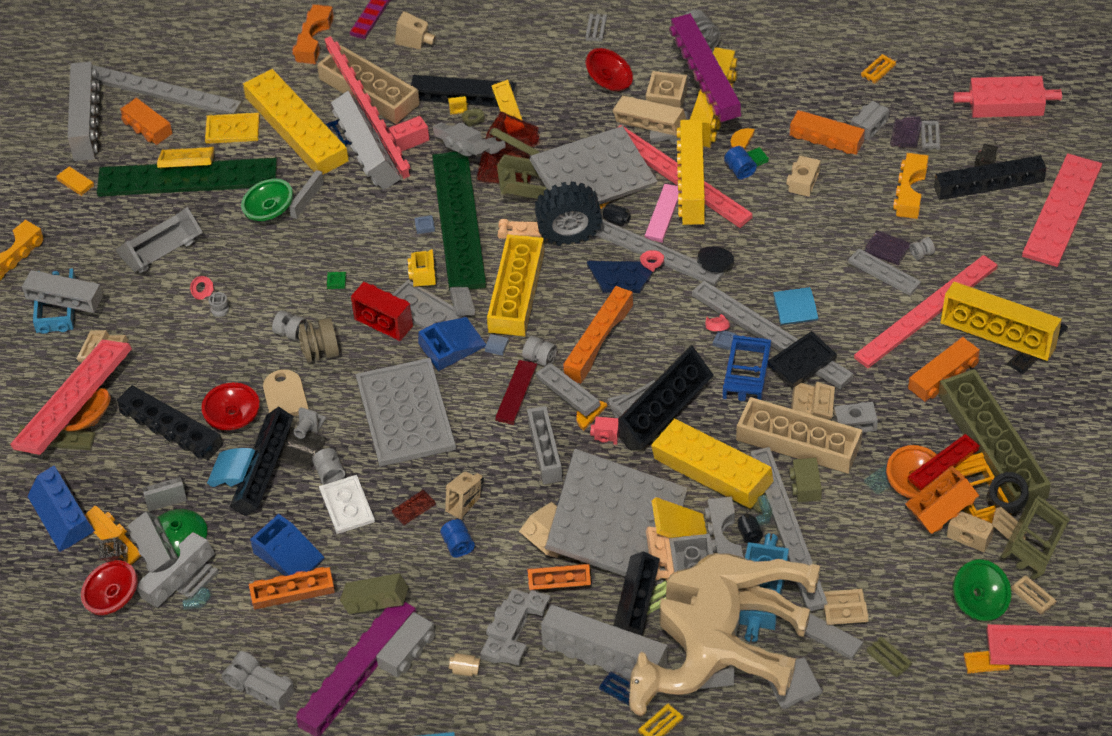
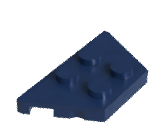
(624, 274)

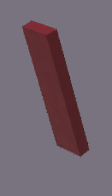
(516, 392)

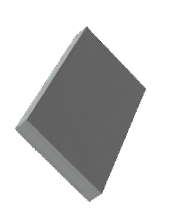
(425, 306)

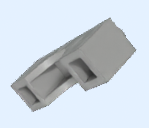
(721, 515)
(158, 586)

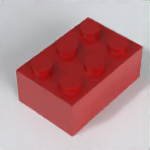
(382, 311)

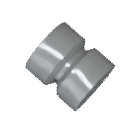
(288, 325)
(537, 350)
(328, 466)
(239, 670)

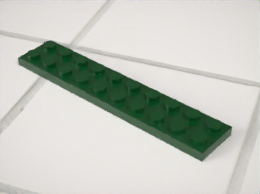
(155, 180)
(458, 221)

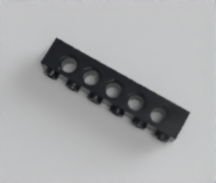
(990, 177)
(169, 423)
(267, 449)

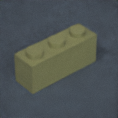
(374, 593)

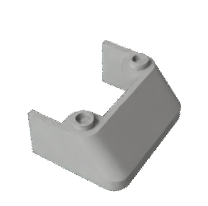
(159, 241)

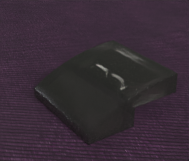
(300, 451)

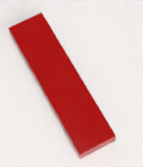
(950, 456)

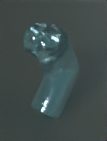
(766, 510)
(198, 600)

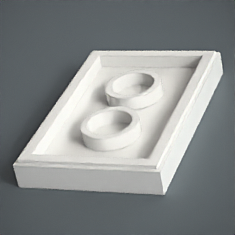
(346, 504)

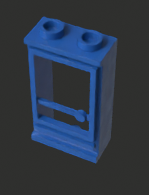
(746, 384)

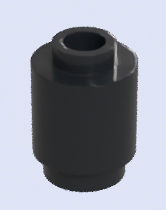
(616, 214)
(749, 528)

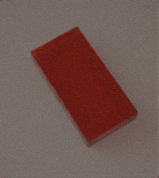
(413, 507)

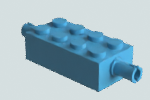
(760, 619)

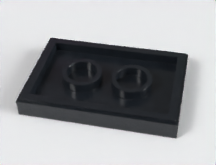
(802, 359)

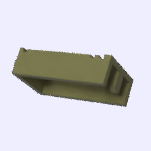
(506, 172)
(1024, 550)

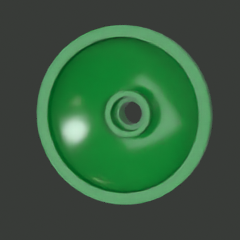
(267, 200)
(185, 522)
(989, 583)

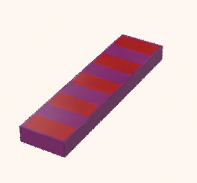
(368, 18)

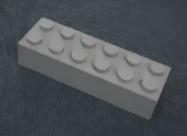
(83, 111)
(365, 141)
(598, 642)

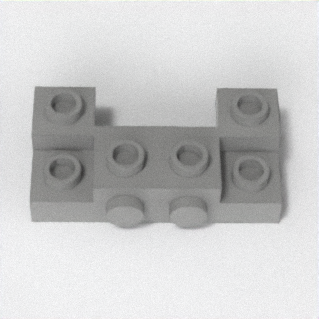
(466, 139)
(508, 624)

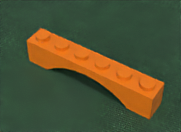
(584, 353)

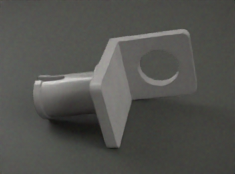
(308, 422)

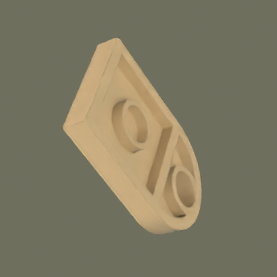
(285, 394)

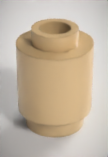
(464, 664)

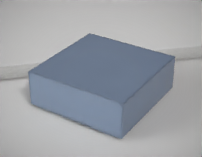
(424, 224)
(724, 339)
(496, 344)

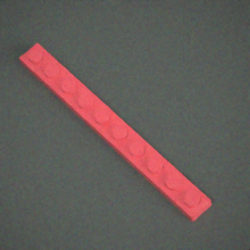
(371, 112)
(712, 197)
(921, 314)

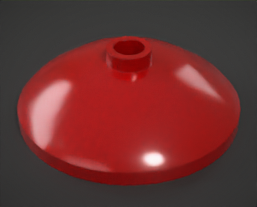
(608, 69)
(229, 399)
(109, 587)

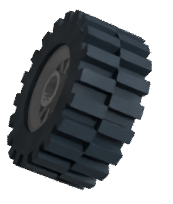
(568, 213)

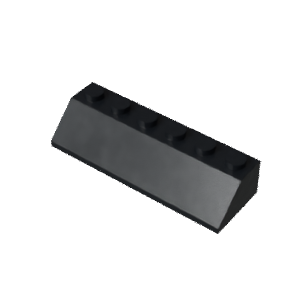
(663, 399)

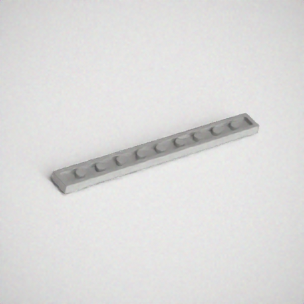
(167, 91)
(763, 328)
(789, 528)

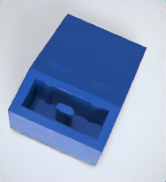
(449, 341)
(285, 547)

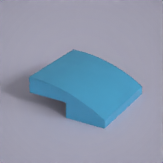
(795, 306)
(231, 466)

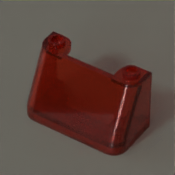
(515, 128)

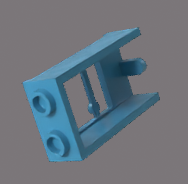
(46, 325)

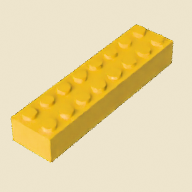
(295, 122)

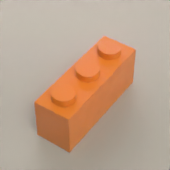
(146, 121)
(558, 576)

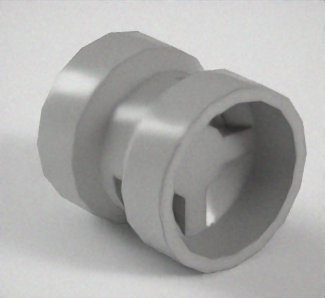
(922, 248)
(218, 304)

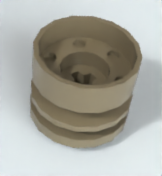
(318, 340)

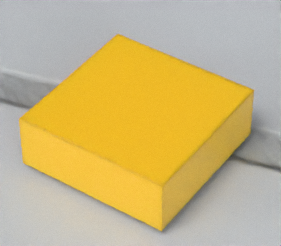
(457, 105)

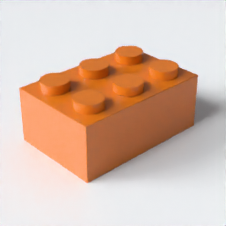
(942, 499)

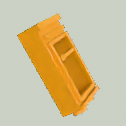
(972, 465)

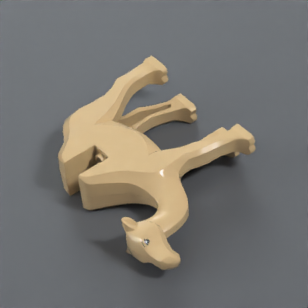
(704, 619)

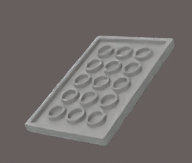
(602, 161)
(405, 412)

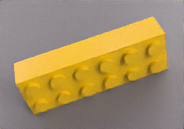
(703, 110)
(690, 172)
(515, 285)
(1000, 321)
(712, 463)

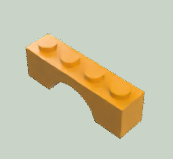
(908, 200)
(26, 239)

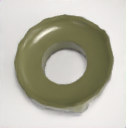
(473, 112)

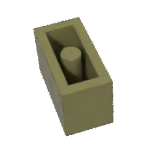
(806, 480)

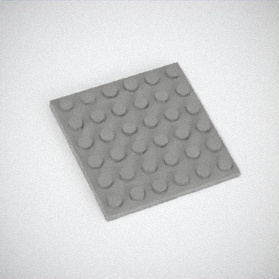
(607, 512)

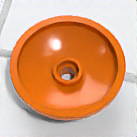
(91, 411)
(903, 463)

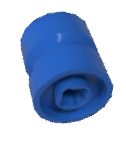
(740, 162)
(457, 538)

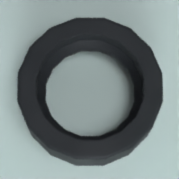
(1004, 478)

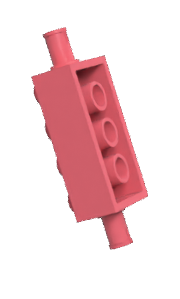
(1007, 96)

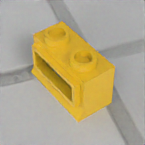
(425, 275)

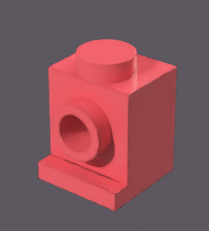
(605, 429)

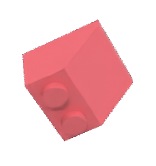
(409, 133)

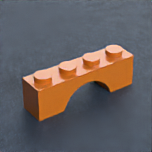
(307, 48)

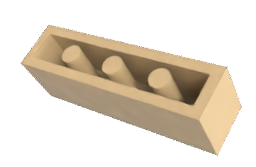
(648, 115)

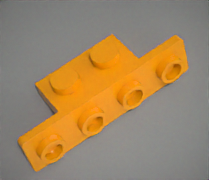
(106, 529)

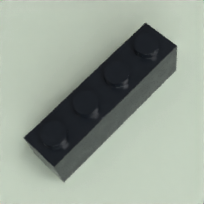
(636, 592)

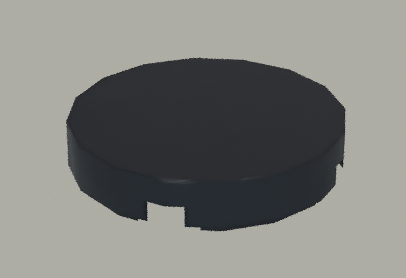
(715, 259)

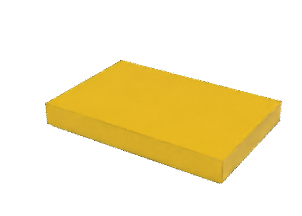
(232, 128)
(186, 157)
(676, 520)

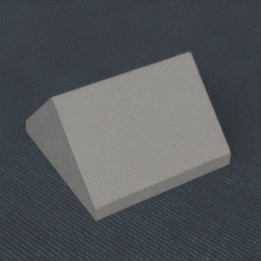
(164, 494)

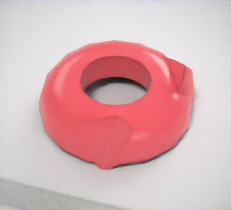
(648, 255)
(206, 292)
(717, 324)

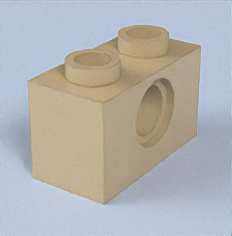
(803, 175)
(970, 531)

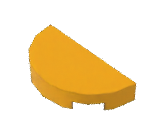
(742, 137)
(584, 421)

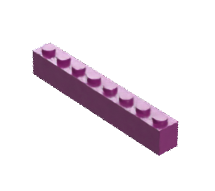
(705, 67)
(351, 672)

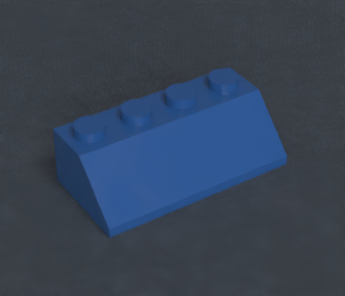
(59, 509)

